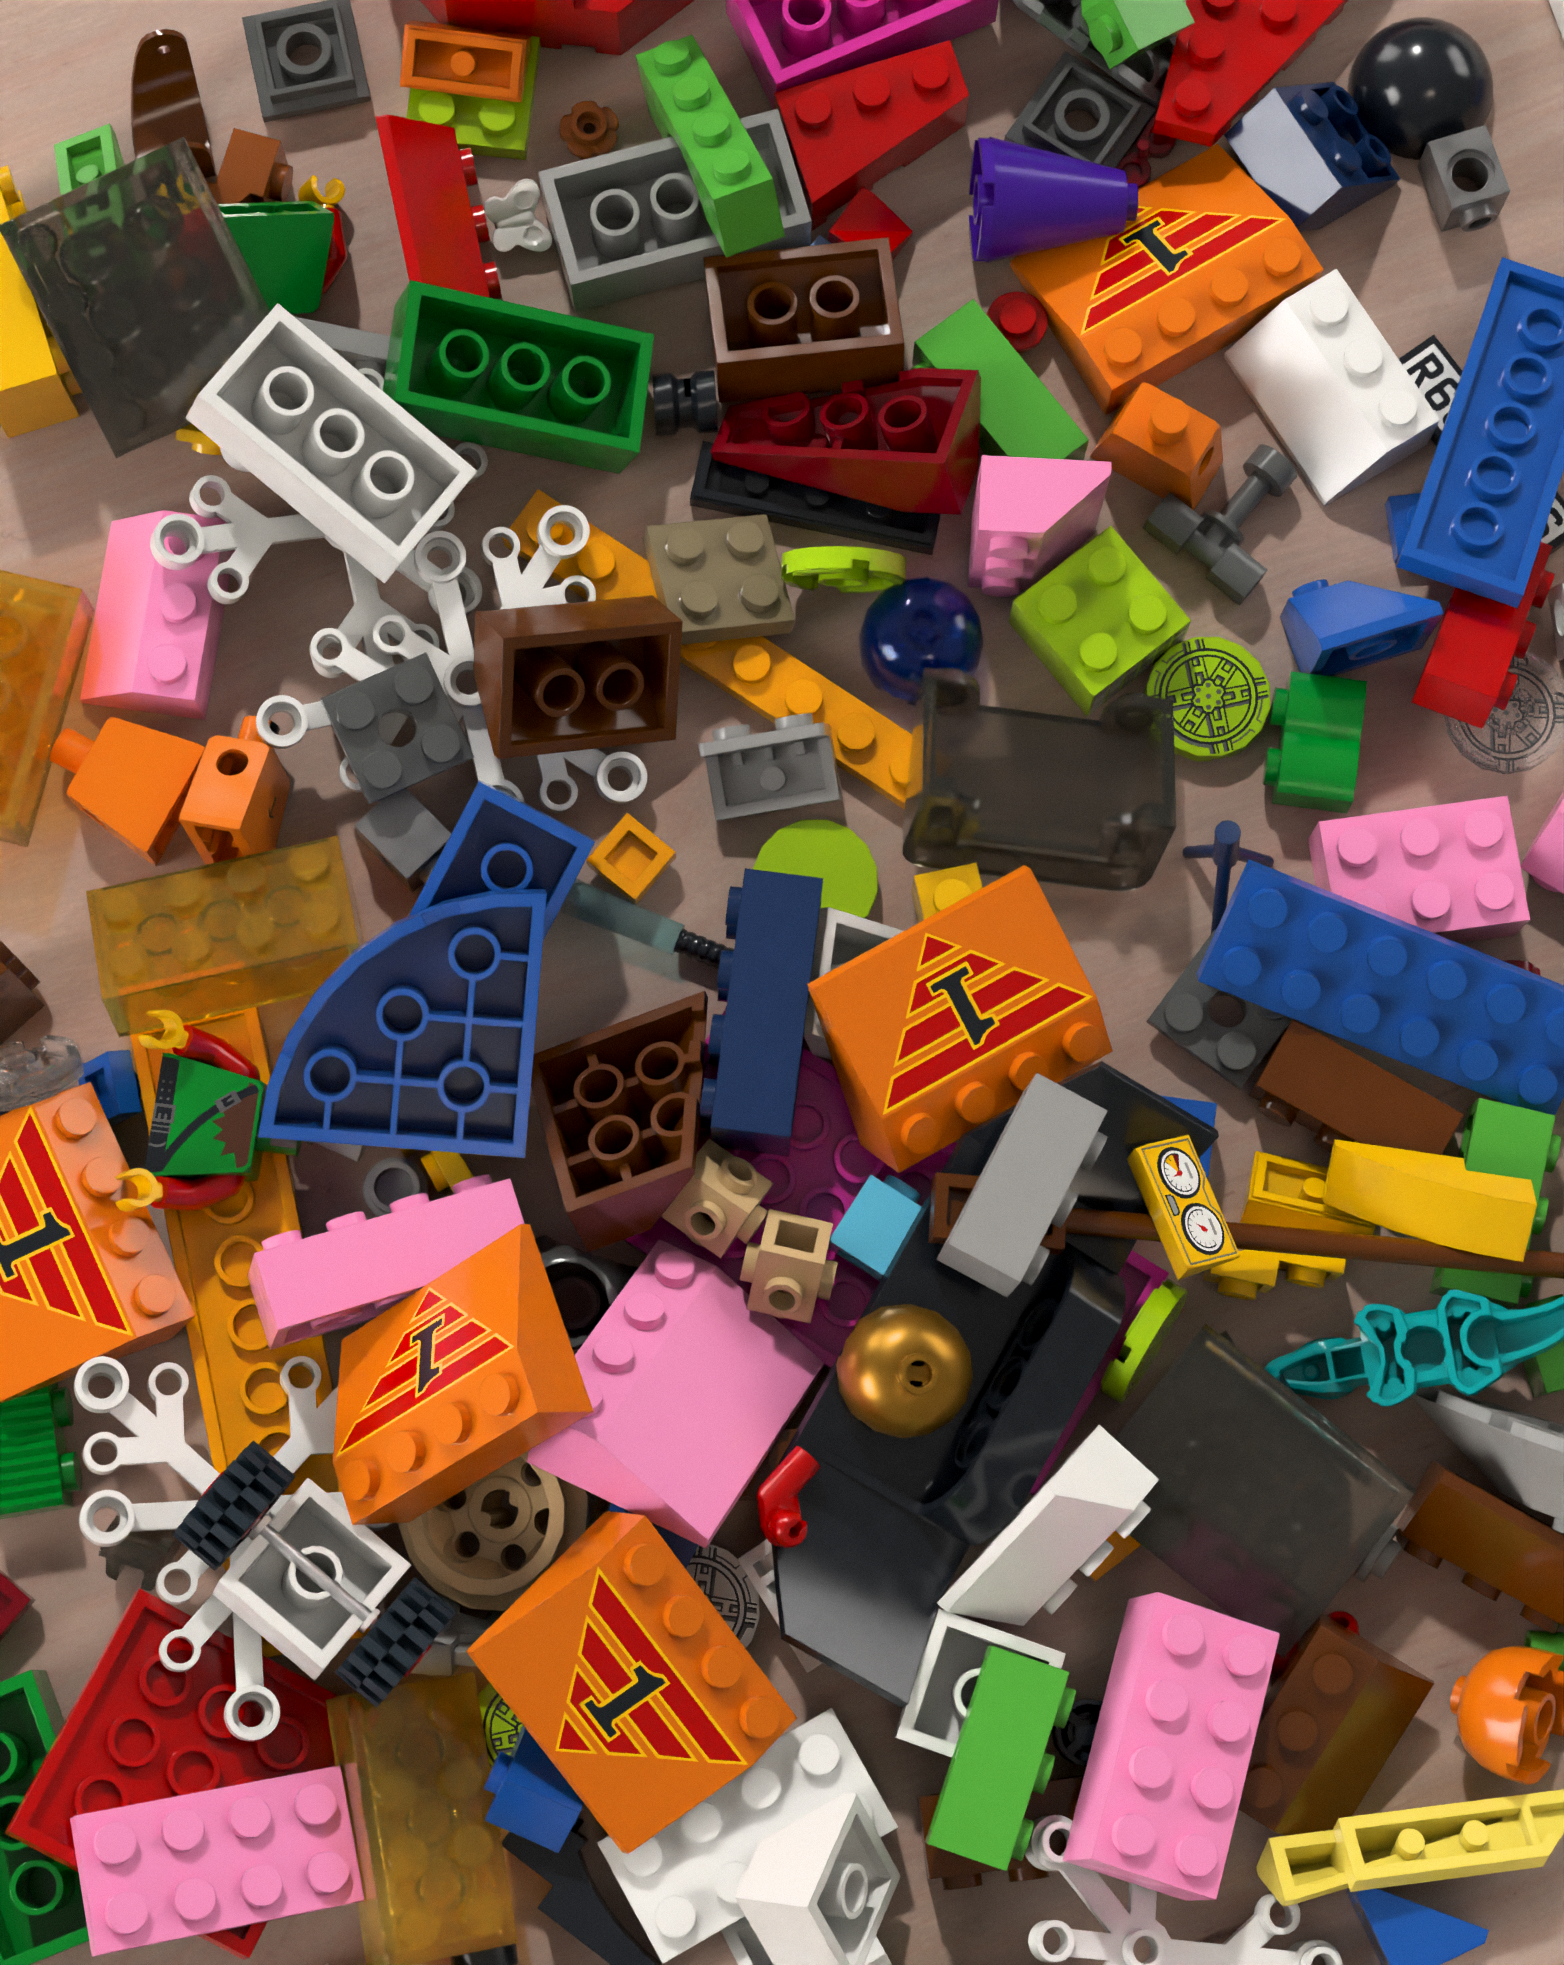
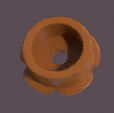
(594, 144)

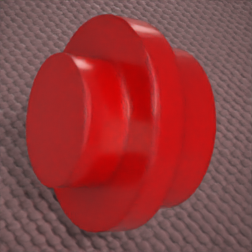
(1019, 319)

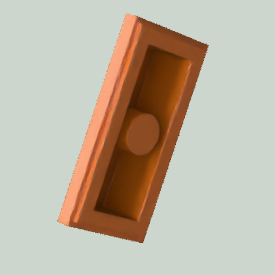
(464, 60)

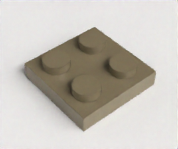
(720, 578)

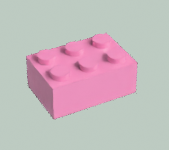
(1429, 866)

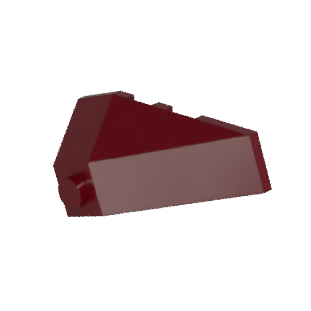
(884, 444)

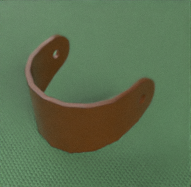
(167, 99)

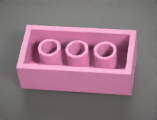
(373, 1263)
(1172, 1747)

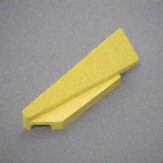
(1415, 1846)

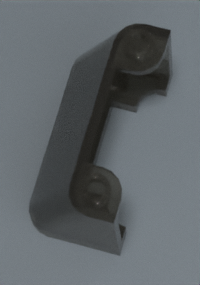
(1039, 789)

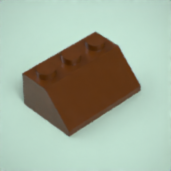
(804, 319)
(578, 675)
(1490, 1541)
(1327, 1729)

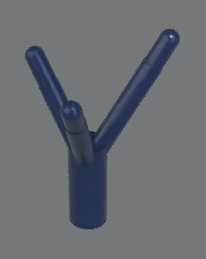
(1225, 855)

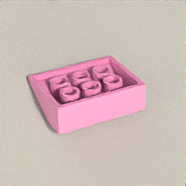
(680, 1396)

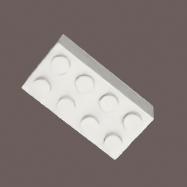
(330, 443)
(690, 1871)

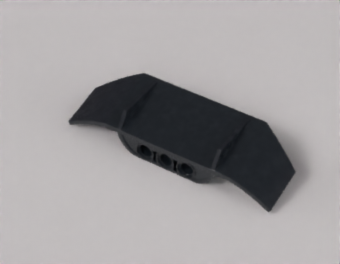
(901, 1512)

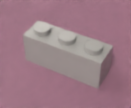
(1025, 1187)

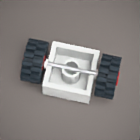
(311, 1576)

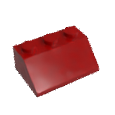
(433, 206)

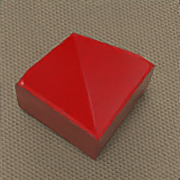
(868, 219)

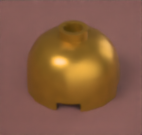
(878, 1371)

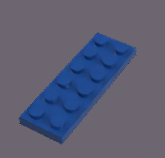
(1498, 446)
(1390, 988)

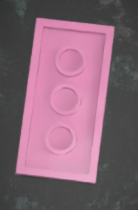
(216, 1860)

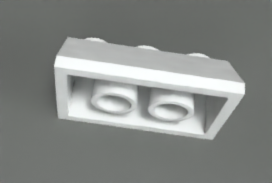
(1332, 388)
(1055, 1535)

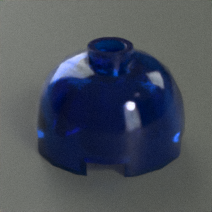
(916, 628)

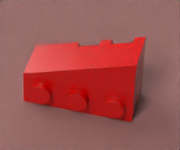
(870, 122)

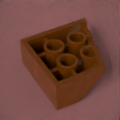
(624, 1118)

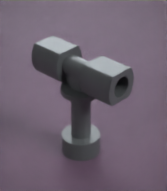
(1214, 534)

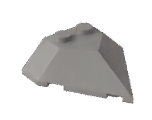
(1509, 1447)

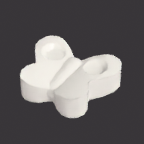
(516, 219)

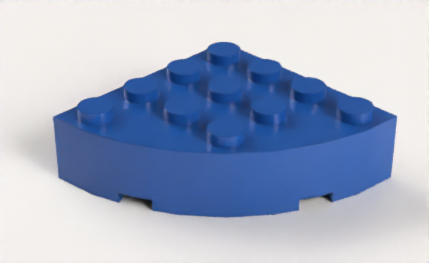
(421, 1035)

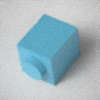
(876, 1224)

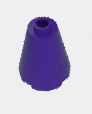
(1042, 200)

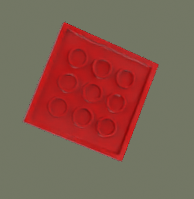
(164, 1735)

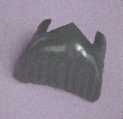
(581, 1285)

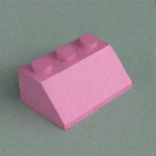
(1030, 518)
(154, 625)

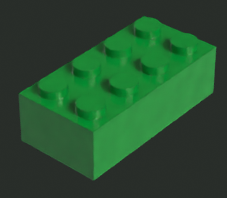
(519, 377)
(38, 1895)

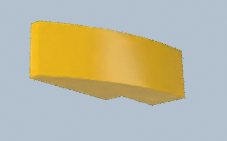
(1432, 1198)

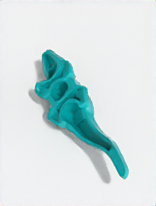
(1397, 1353)

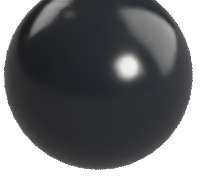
(1420, 84)

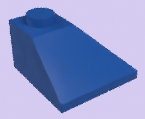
(1354, 625)

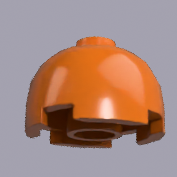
(1510, 1710)

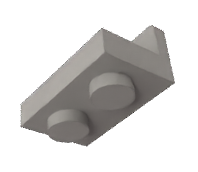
(771, 768)

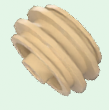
(486, 1578)

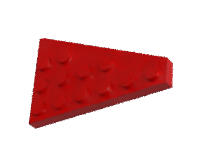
(1231, 58)

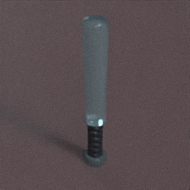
(637, 923)

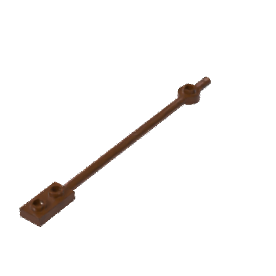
(952, 1190)

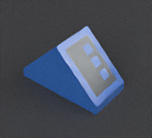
(1411, 1932)

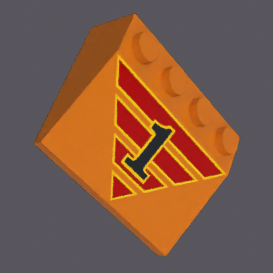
(1177, 282)
(957, 1019)
(72, 1264)
(453, 1384)
(631, 1680)

